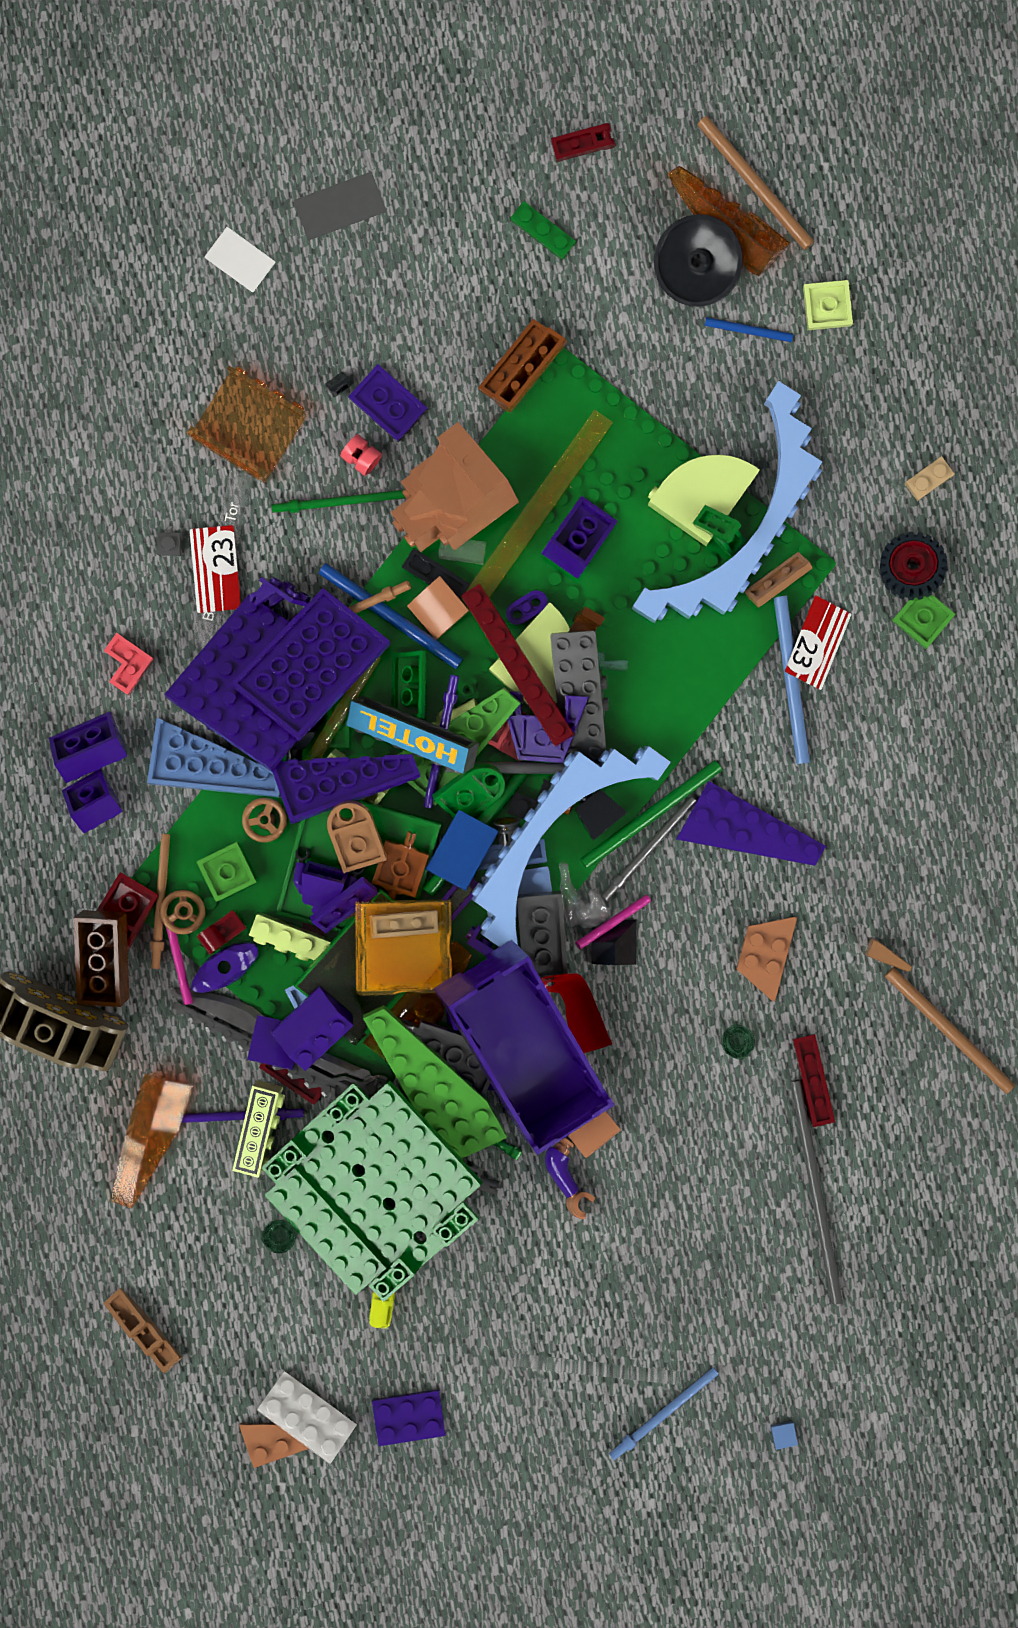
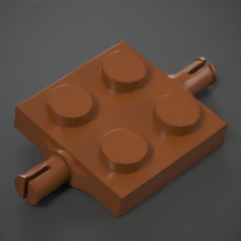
(402, 869)

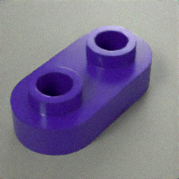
(526, 608)

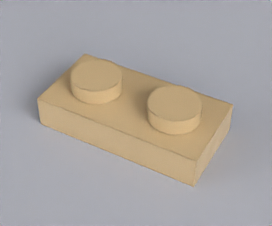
(929, 478)

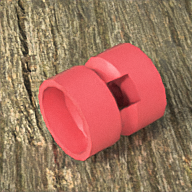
(367, 460)

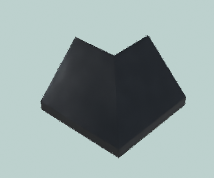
(615, 945)

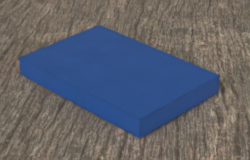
(462, 850)

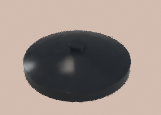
(698, 260)

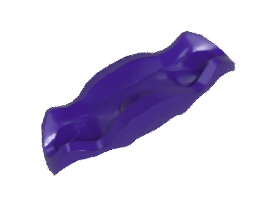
(239, 956)

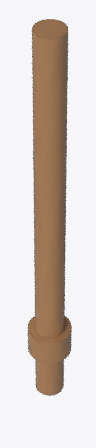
(388, 593)
(157, 944)

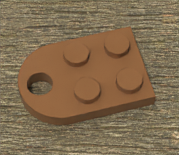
(355, 838)

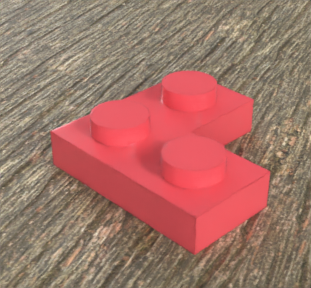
(133, 661)

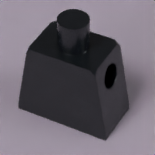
(598, 813)

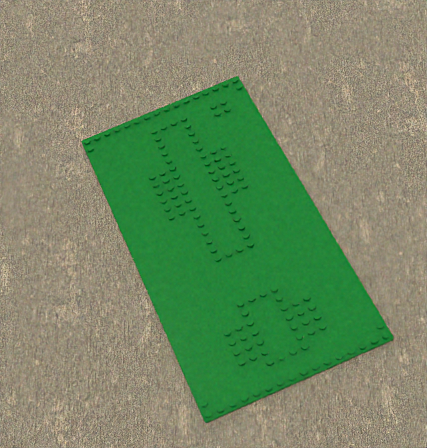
(665, 700)

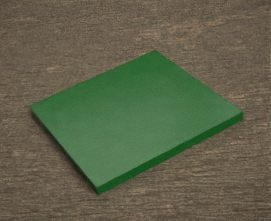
(314, 835)

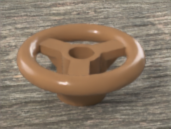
(275, 833)
(182, 894)

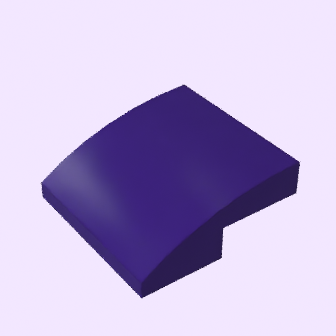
(265, 1047)

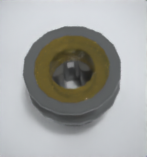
(506, 827)

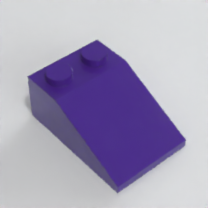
(579, 537)

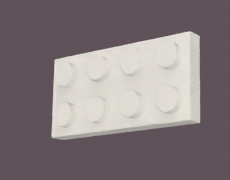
(306, 1417)

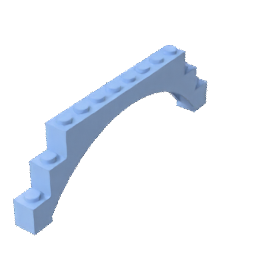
(793, 475)
(575, 781)

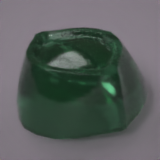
(738, 1041)
(279, 1236)

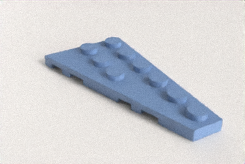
(196, 763)

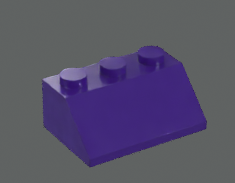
(87, 747)
(313, 1028)

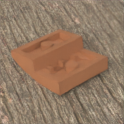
(438, 608)
(594, 1134)

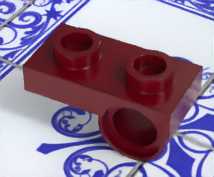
(221, 932)

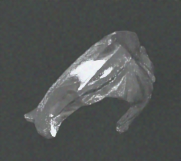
(577, 910)

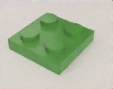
(923, 619)
(226, 871)

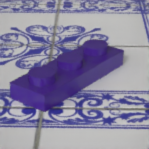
(343, 905)

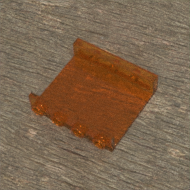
(248, 424)

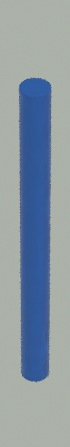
(392, 616)

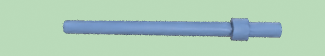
(630, 1441)

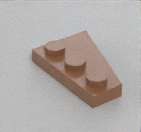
(268, 1443)

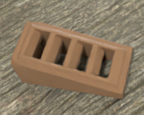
(881, 953)

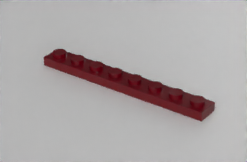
(518, 665)

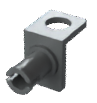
(487, 1183)

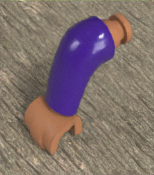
(557, 1166)

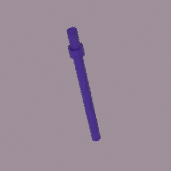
(450, 699)
(238, 1115)

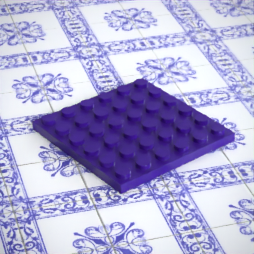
(207, 691)

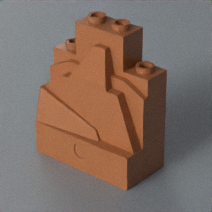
(452, 493)

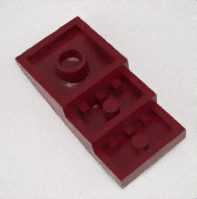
(129, 897)

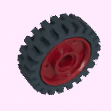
(908, 581)

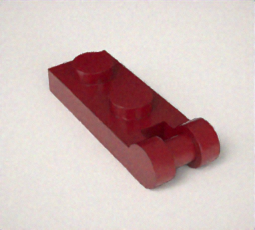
(582, 142)

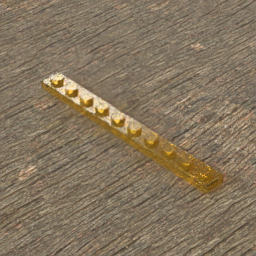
(542, 502)

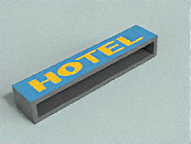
(412, 734)

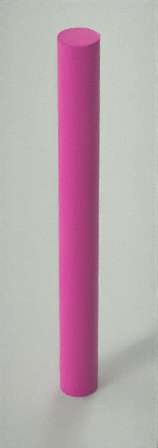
(612, 922)
(180, 968)

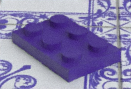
(387, 403)
(408, 1417)

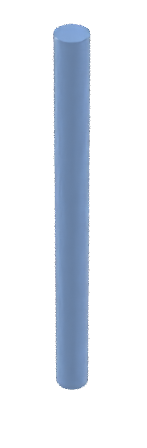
(791, 682)

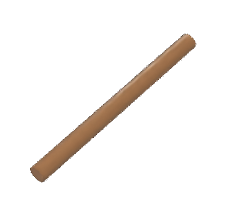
(755, 183)
(949, 1030)

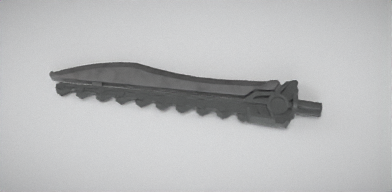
(245, 1017)

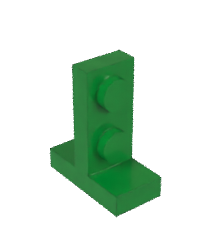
(721, 529)

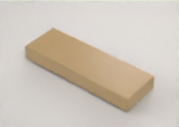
(404, 924)

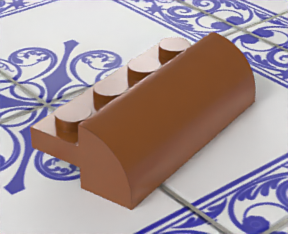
(522, 365)

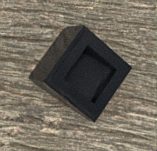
(338, 384)

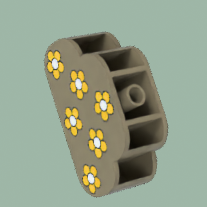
(56, 1026)

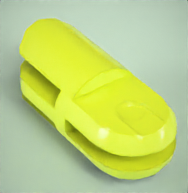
(381, 1311)

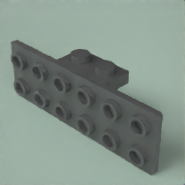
(579, 674)

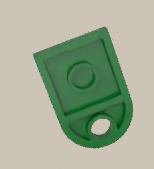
(471, 791)

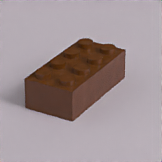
(101, 958)

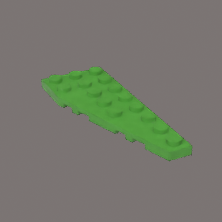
(435, 1088)

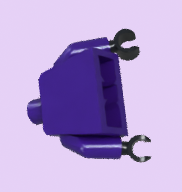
(320, 882)

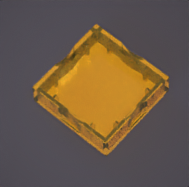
(402, 962)

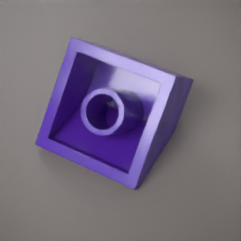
(91, 801)

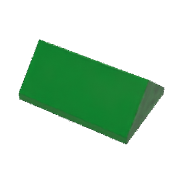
(409, 682)

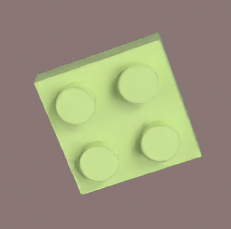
(827, 305)

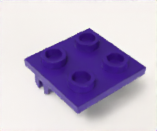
(276, 591)

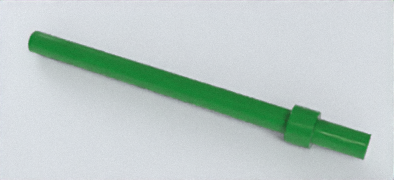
(295, 505)

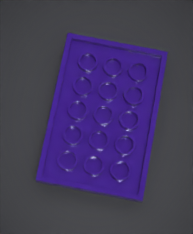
(310, 664)

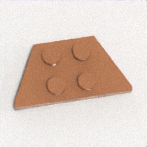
(765, 954)

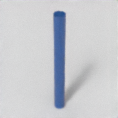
(748, 329)

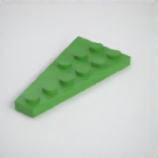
(476, 724)

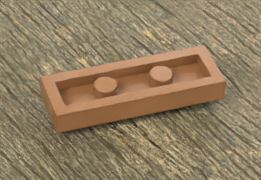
(778, 579)

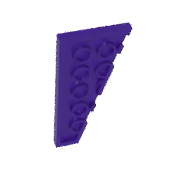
(322, 783)
(734, 824)

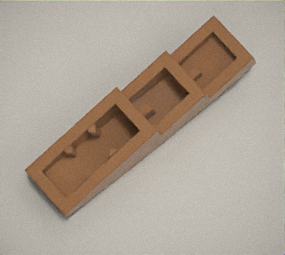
(142, 1330)

